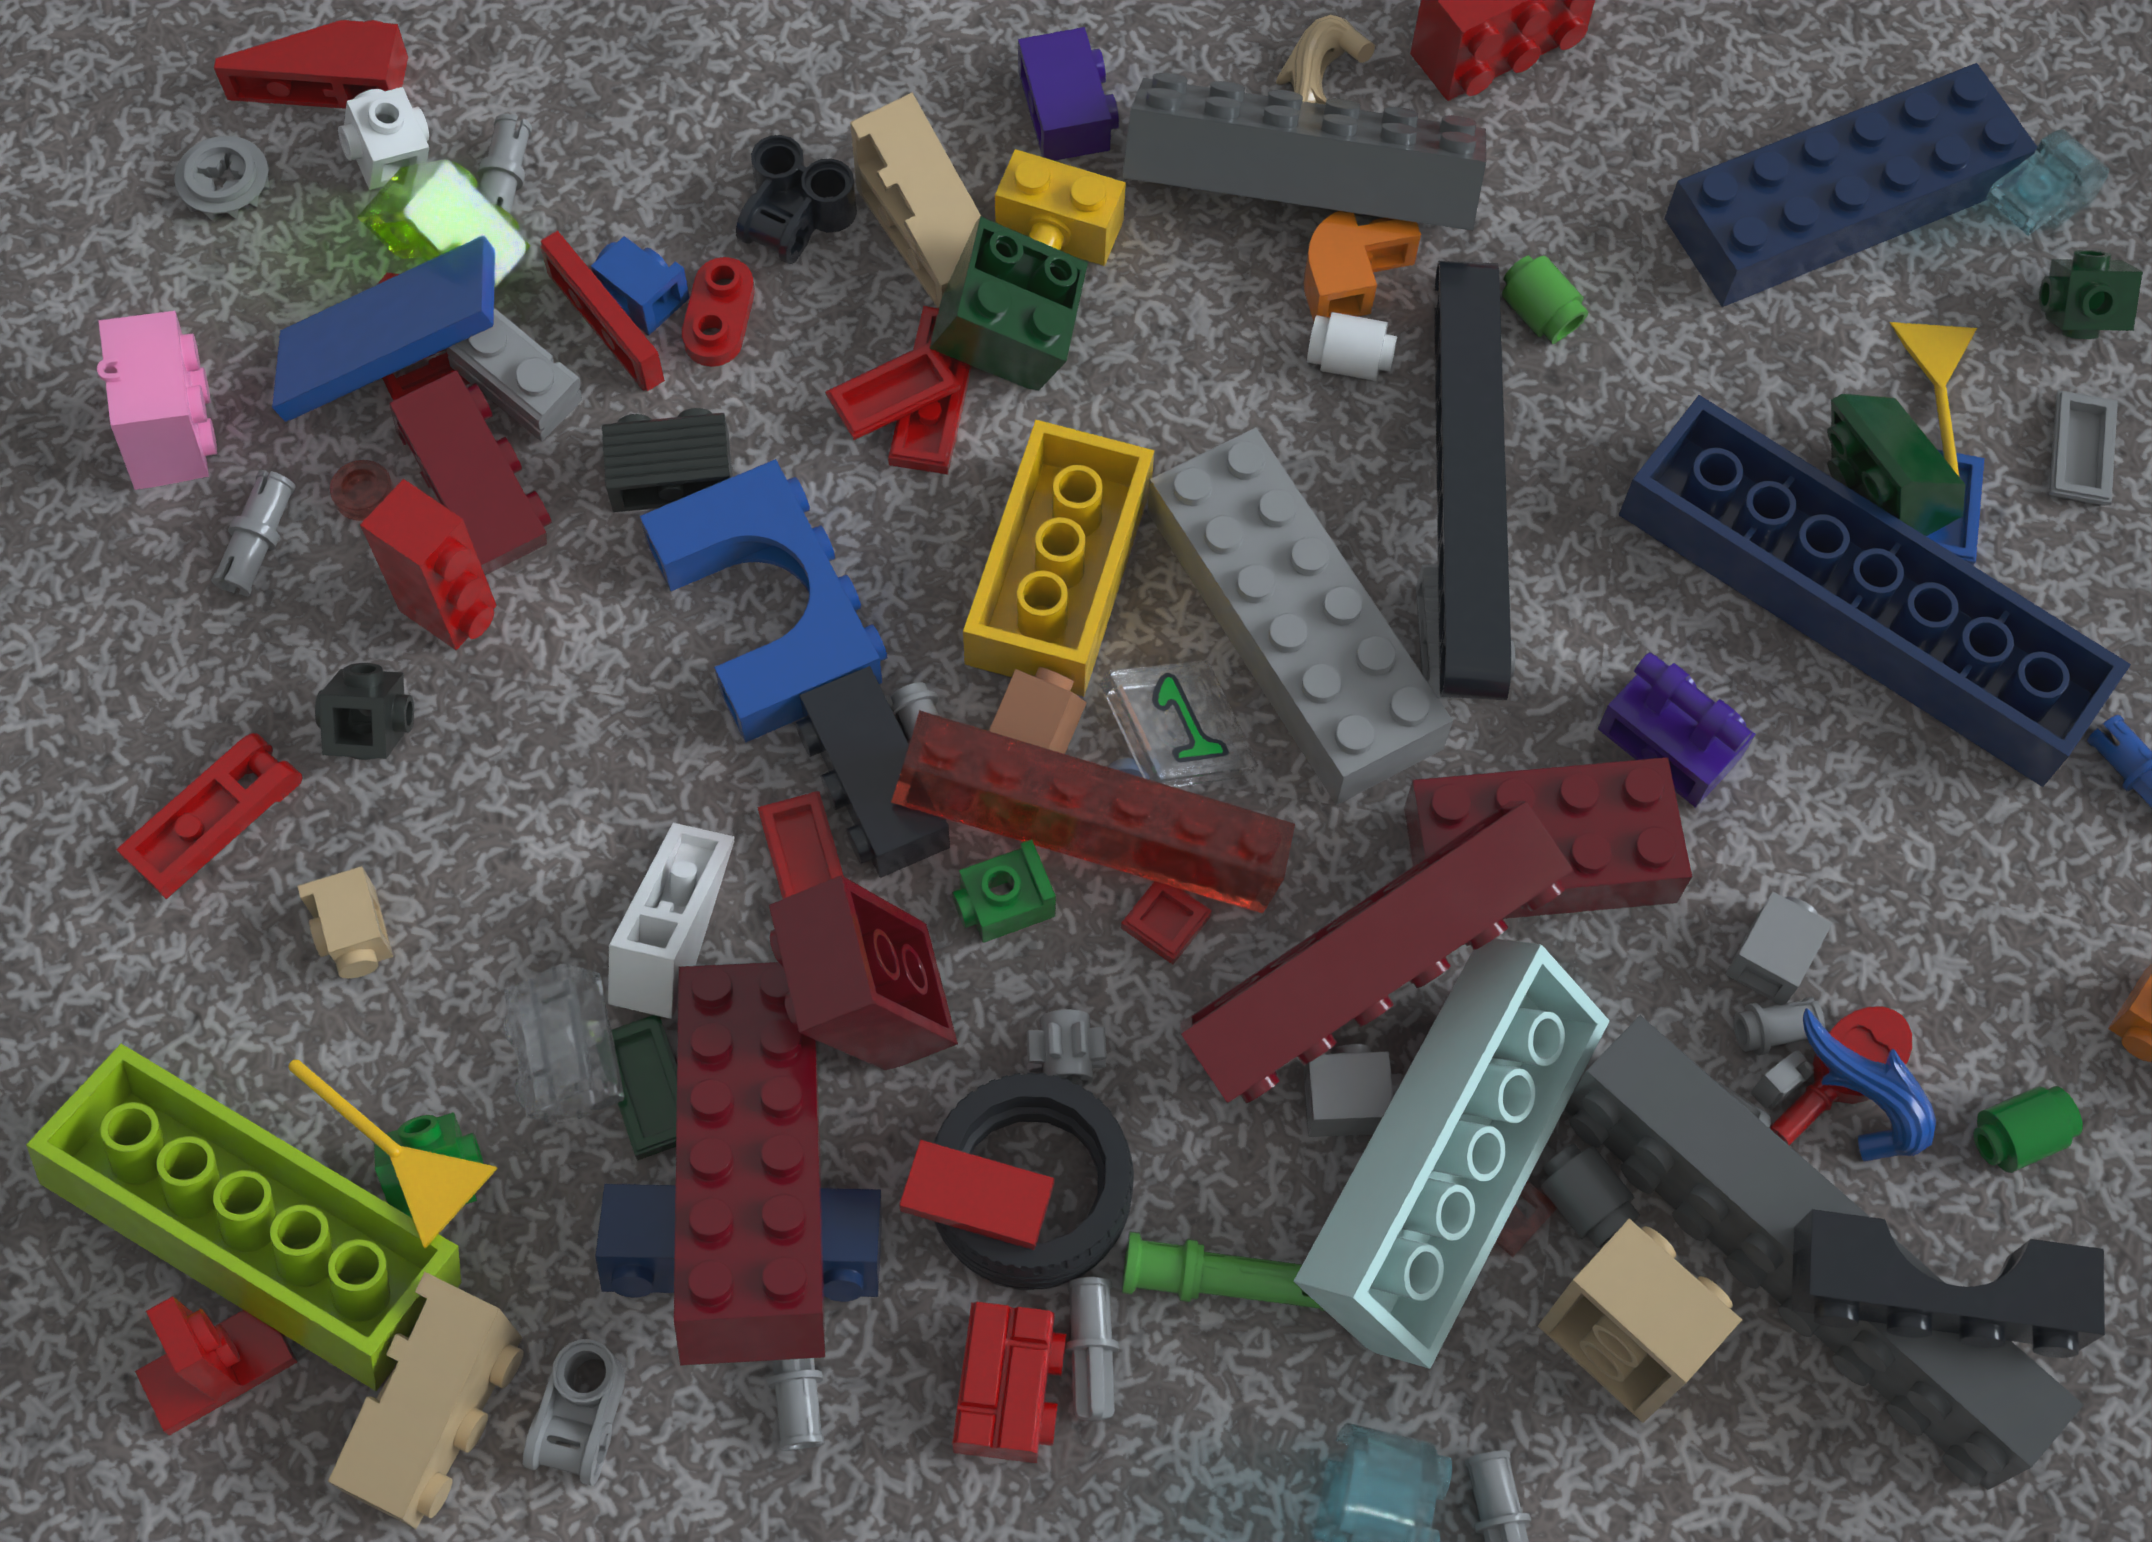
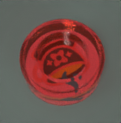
(360, 488)

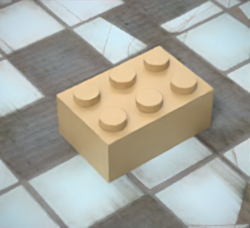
(1640, 1319)

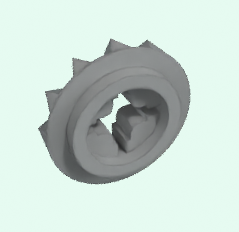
(210, 160)

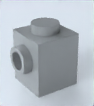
(1348, 1091)

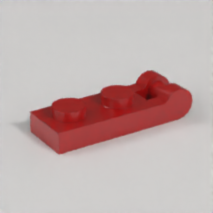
(208, 814)

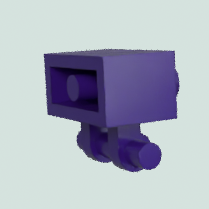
(1671, 718)

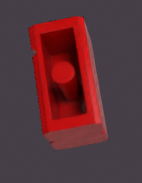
(1005, 1383)

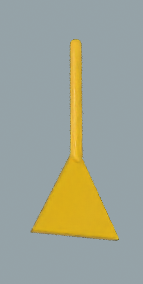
(1937, 353)
(431, 1182)

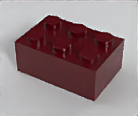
(860, 974)

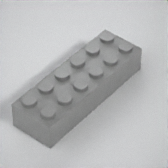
(1298, 616)

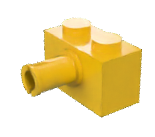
(1061, 206)

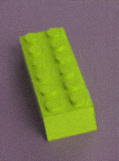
(241, 1212)

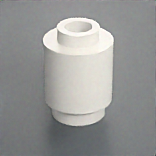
(1351, 346)

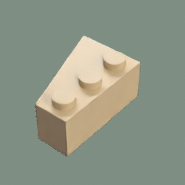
(913, 190)
(428, 1404)

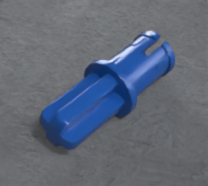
(2130, 759)

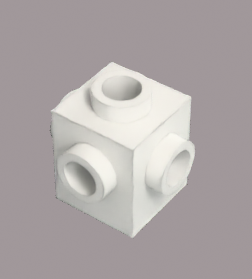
(383, 134)

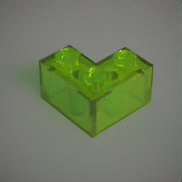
(436, 209)

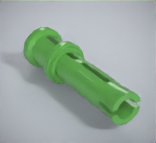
(1192, 1271)

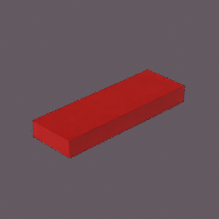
(601, 312)
(929, 435)

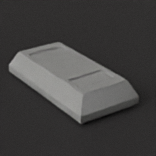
(2083, 448)

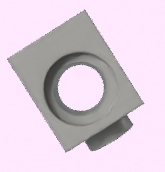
(1779, 947)

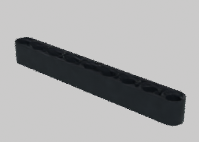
(1471, 484)

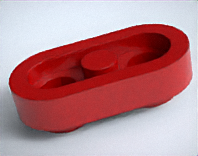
(718, 307)

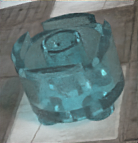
(1381, 1489)

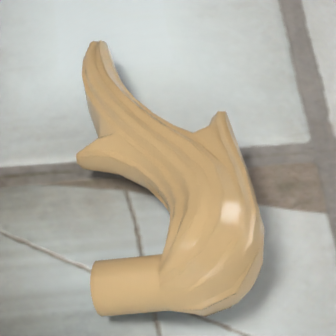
(1317, 48)

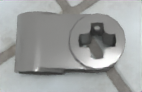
(575, 1416)

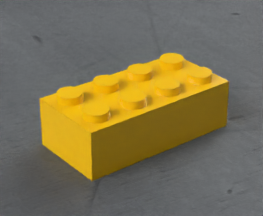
(1058, 555)

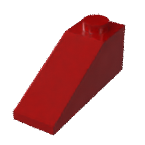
(317, 65)

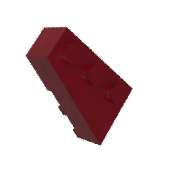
(471, 469)

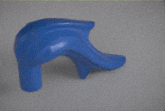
(1887, 1085)

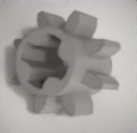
(1067, 1046)

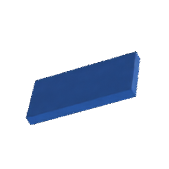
(385, 328)

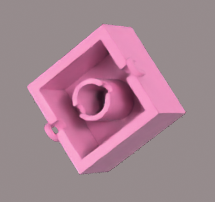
(156, 398)

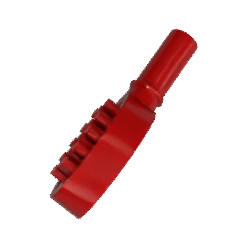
(1867, 1032)

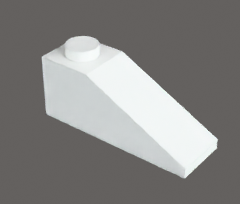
(667, 920)

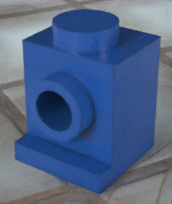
(641, 283)

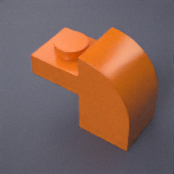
(1346, 255)

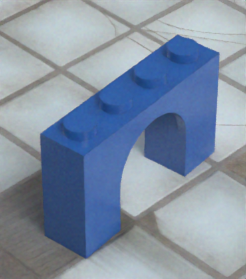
(764, 521)

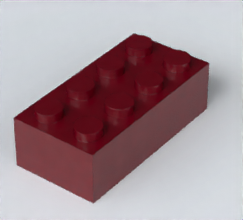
(1608, 820)

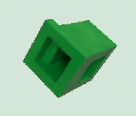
(998, 915)

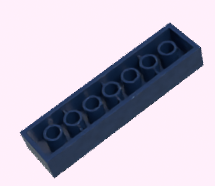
(1873, 590)

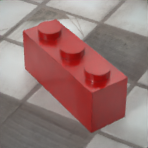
(430, 565)

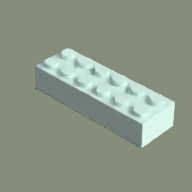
(1453, 1151)

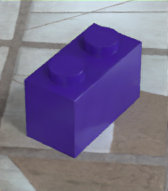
(1066, 94)

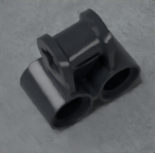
(795, 202)

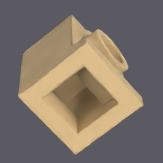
(347, 921)

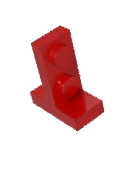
(207, 1362)

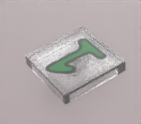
(1178, 724)

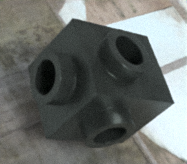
(363, 712)

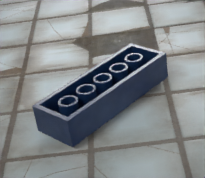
(1847, 184)

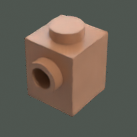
(1039, 710)

